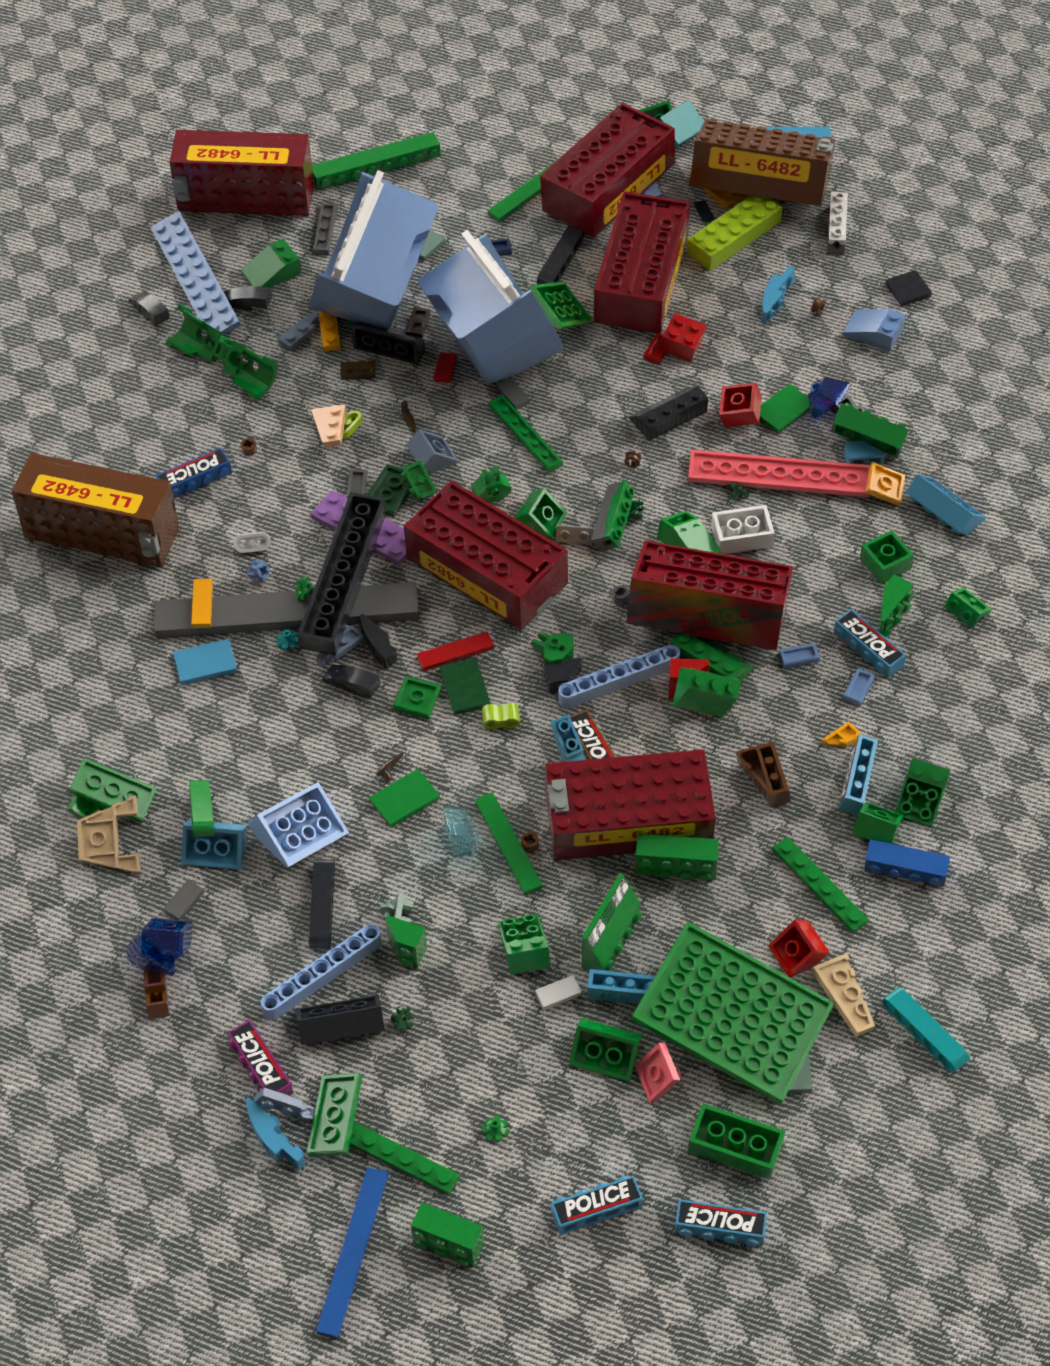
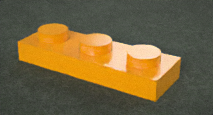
(329, 331)

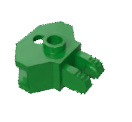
(491, 485)
(555, 647)

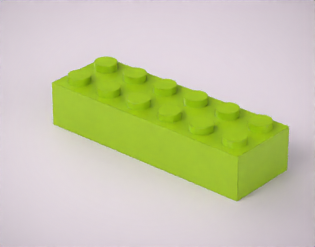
(733, 231)

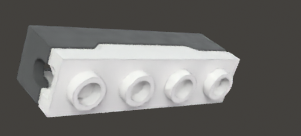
(837, 223)

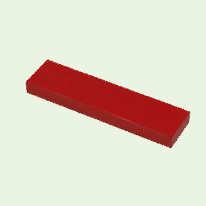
(455, 651)

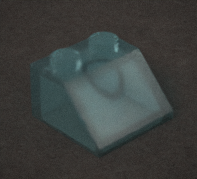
(460, 831)

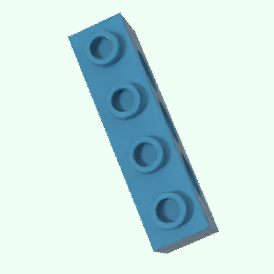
(617, 986)

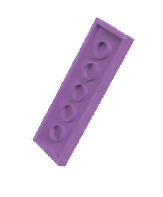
(391, 536)

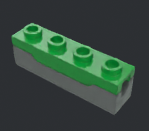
(613, 516)

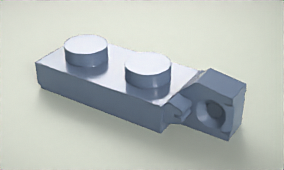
(299, 332)
(350, 639)
(285, 1104)

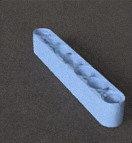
(608, 679)
(318, 980)

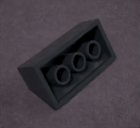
(388, 343)
(670, 412)
(340, 1020)

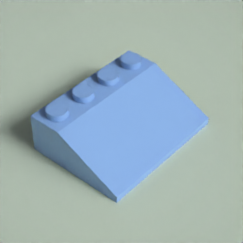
(299, 825)

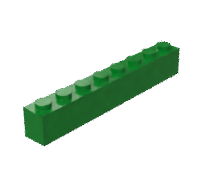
(380, 158)

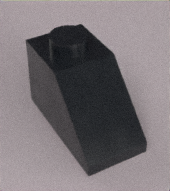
(561, 672)

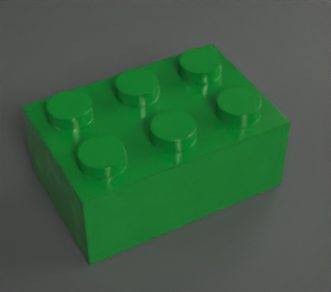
(447, 1235)

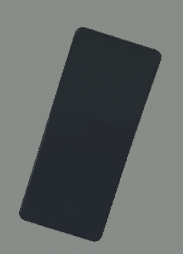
(704, 211)

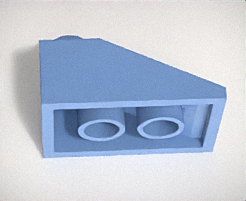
(876, 327)

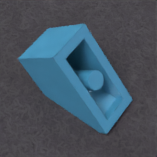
(862, 453)

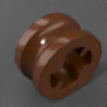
(818, 306)
(248, 442)
(632, 459)
(530, 836)

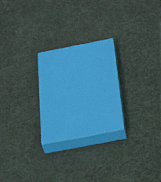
(205, 661)

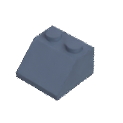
(431, 450)

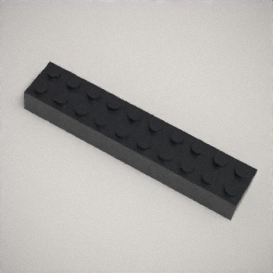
(342, 574)

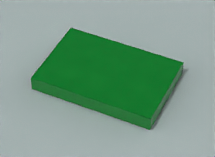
(784, 408)
(404, 798)

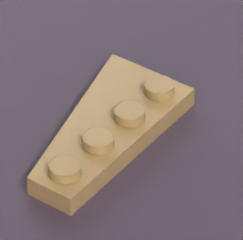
(841, 987)

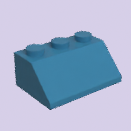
(221, 851)

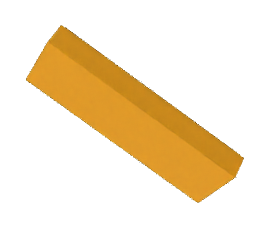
(202, 603)

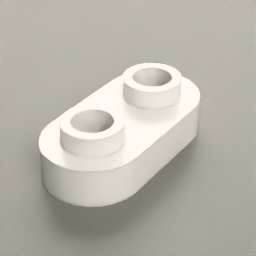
(252, 542)

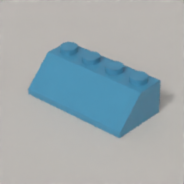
(944, 504)

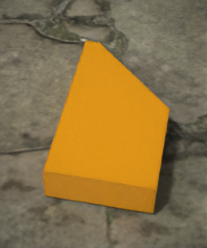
(842, 736)

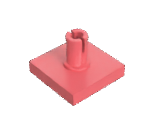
(657, 1072)

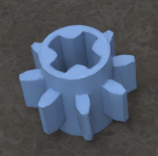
(258, 571)

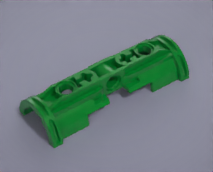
(190, 341)

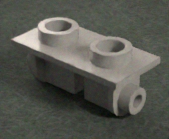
(574, 534)

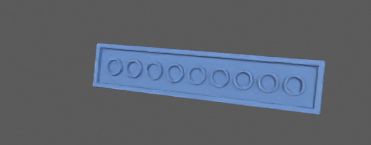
(195, 273)

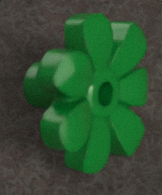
(303, 588)
(495, 1129)

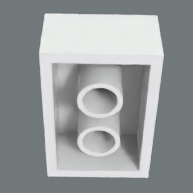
(743, 529)

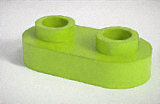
(352, 422)

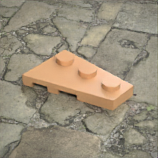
(330, 424)

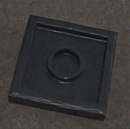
(908, 288)

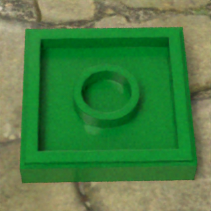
(417, 697)

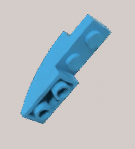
(774, 293)
(567, 739)
(269, 1135)

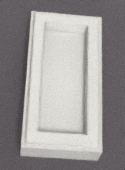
(558, 992)

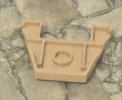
(99, 837)

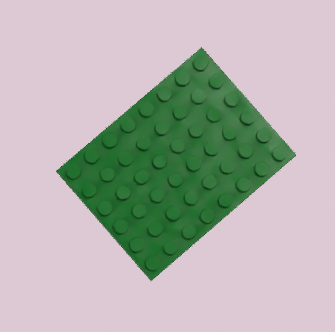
(733, 1012)

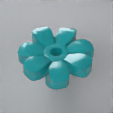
(287, 640)

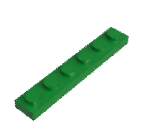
(820, 885)
(403, 1159)

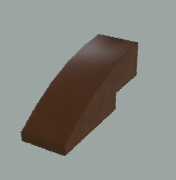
(156, 994)

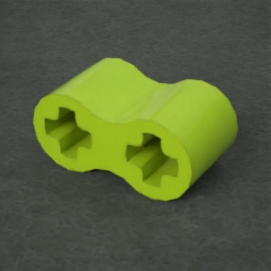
(501, 716)

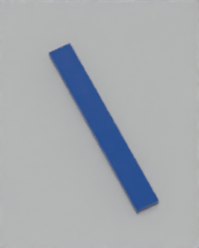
(352, 1253)

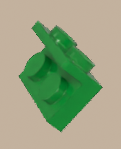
(967, 606)

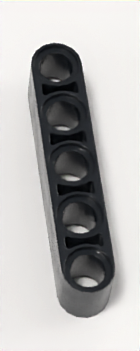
(561, 256)
(322, 904)

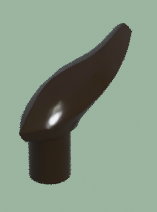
(407, 416)
(388, 765)

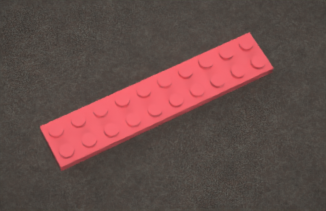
(778, 473)

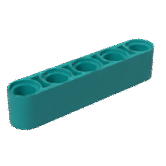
(925, 1029)

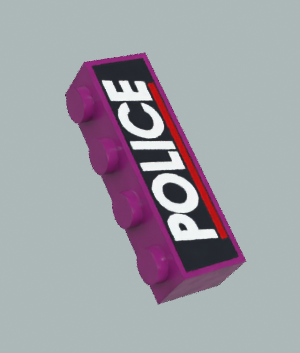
(258, 1059)

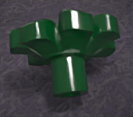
(738, 491)
(635, 509)
(402, 1018)

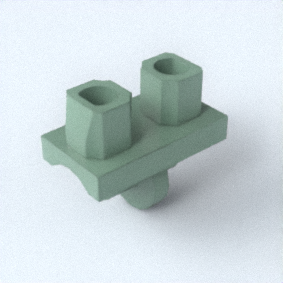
(399, 905)

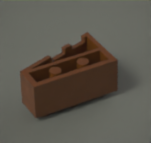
(765, 771)

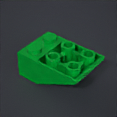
(686, 531)
(894, 603)
(922, 792)
(524, 944)

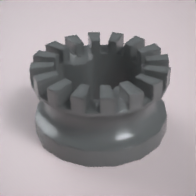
(620, 599)

